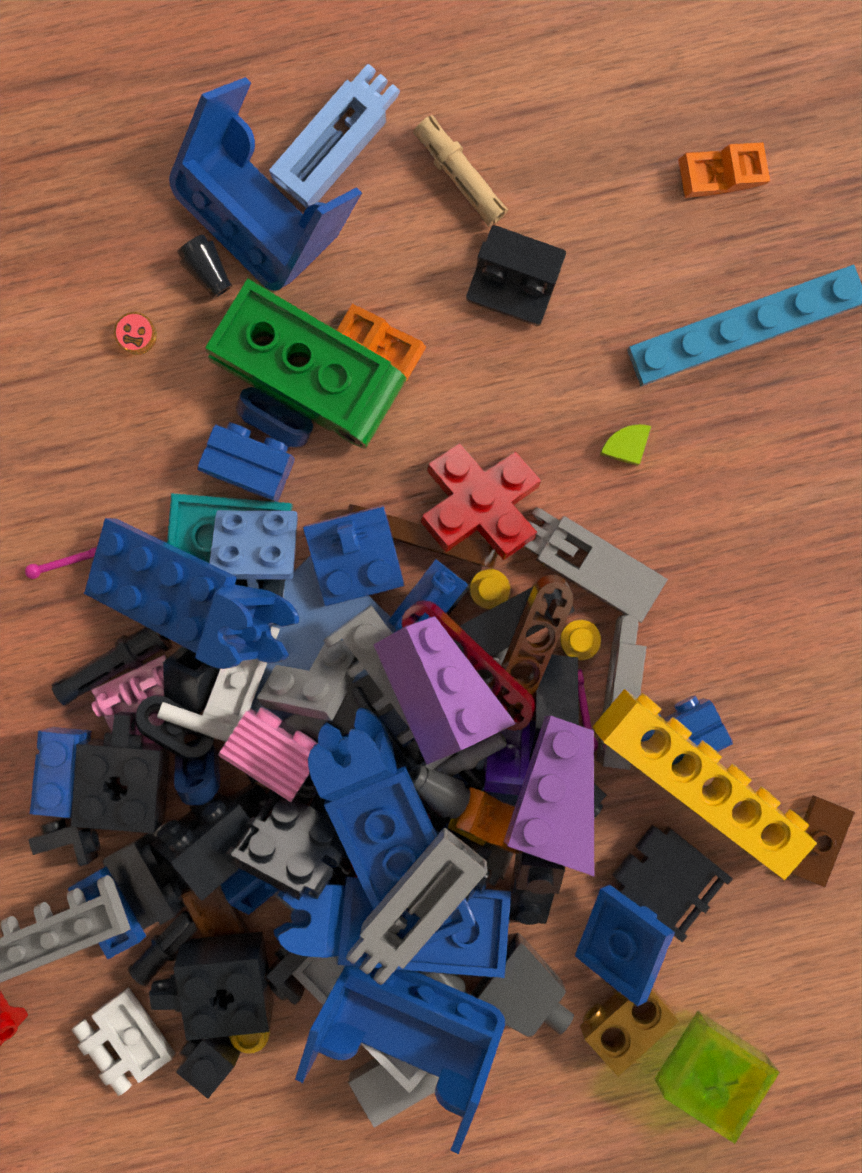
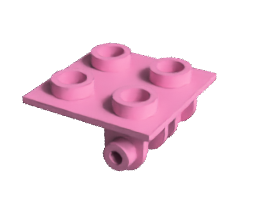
(129, 691)

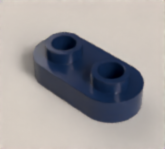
(273, 417)
(199, 779)

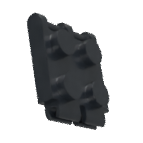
(289, 848)
(670, 878)

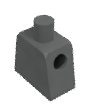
(528, 992)

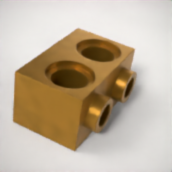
(636, 1033)

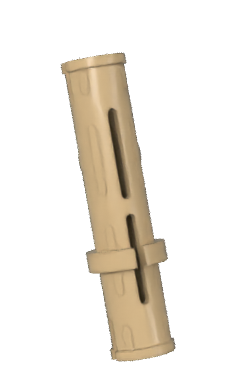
(450, 158)

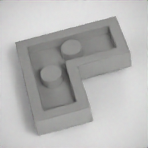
(311, 692)

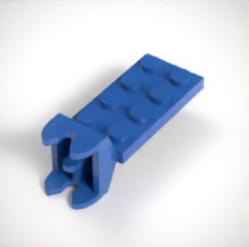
(186, 598)
(376, 812)
(335, 920)

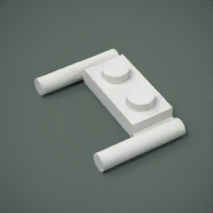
(227, 703)

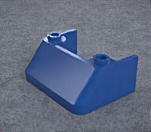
(239, 203)
(416, 1023)

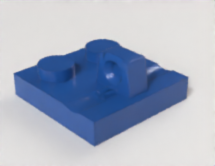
(354, 555)
(624, 944)

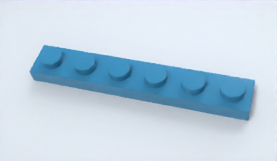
(746, 325)

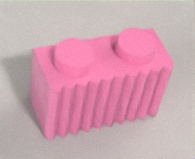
(269, 752)

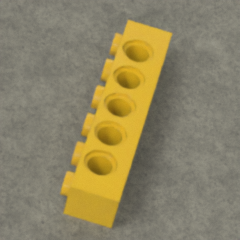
(778, 847)

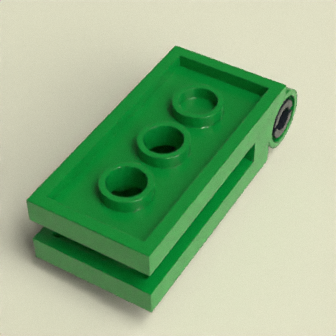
(338, 388)

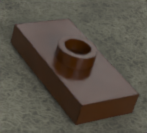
(828, 828)
(213, 914)

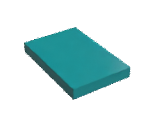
(194, 520)

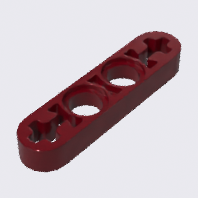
(479, 660)

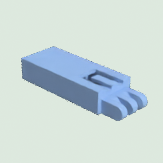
(324, 153)

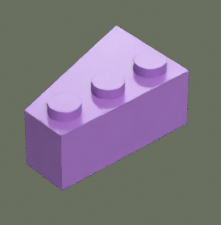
(439, 690)
(557, 798)

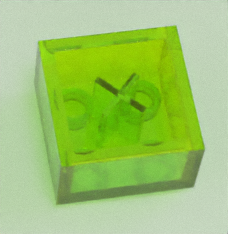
(716, 1077)

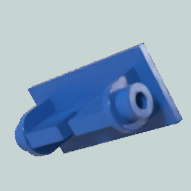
(437, 586)

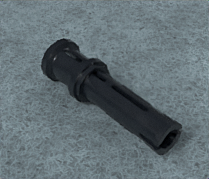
(127, 653)

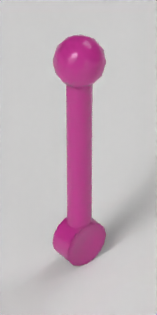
(33, 571)
(584, 706)

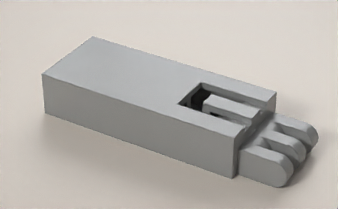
(604, 571)
(624, 672)
(431, 891)
(383, 1095)

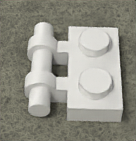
(131, 1035)

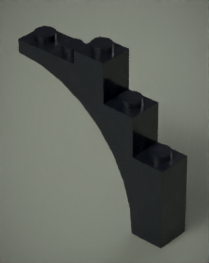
(535, 878)

